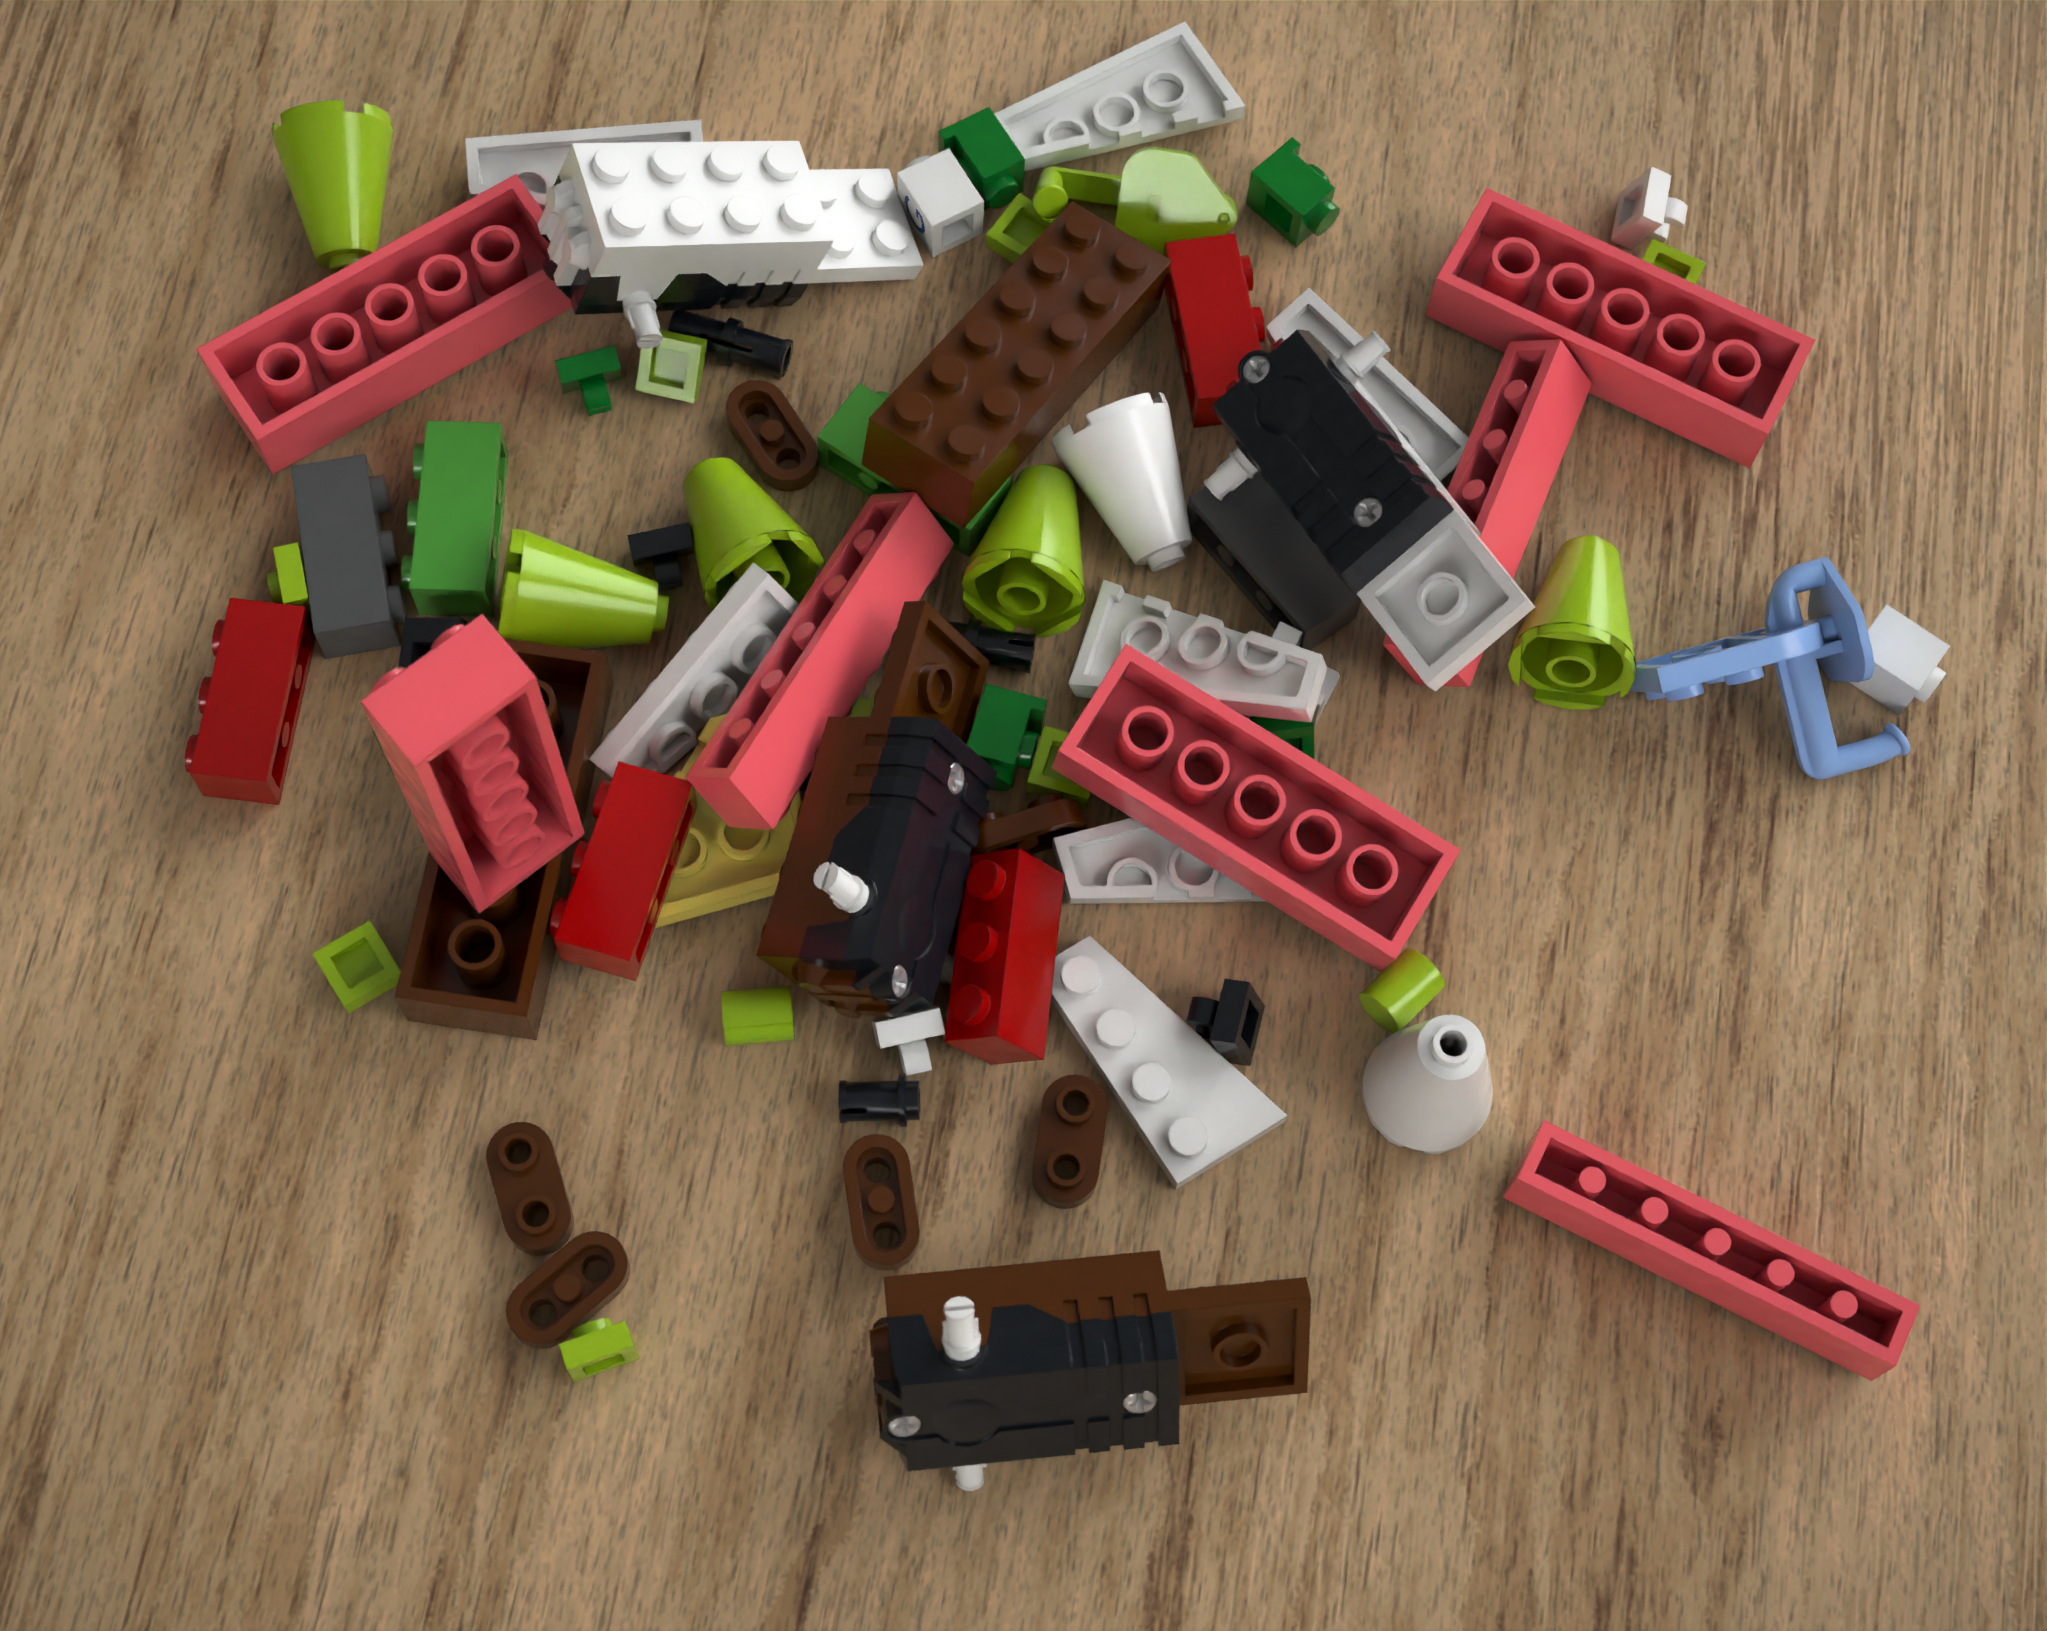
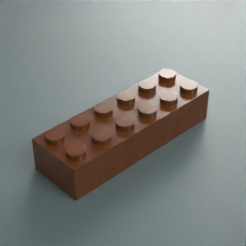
(1015, 364)
(497, 964)

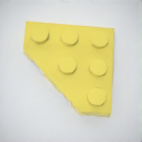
(724, 863)

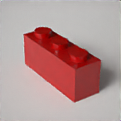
(1211, 317)
(251, 701)
(623, 870)
(1005, 958)

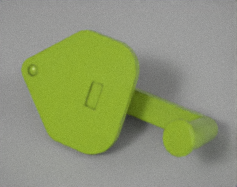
(1158, 197)

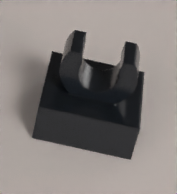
(662, 549)
(1230, 1022)

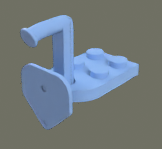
(1832, 634)

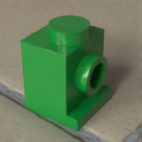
(986, 157)
(1292, 195)
(1007, 732)

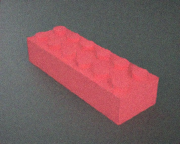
(387, 326)
(1631, 326)
(476, 760)
(1255, 808)

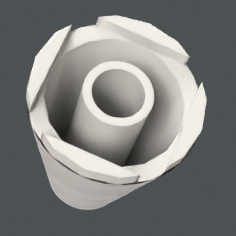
(1132, 476)
(1429, 1085)

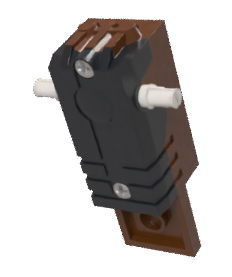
(887, 833)
(1071, 1357)

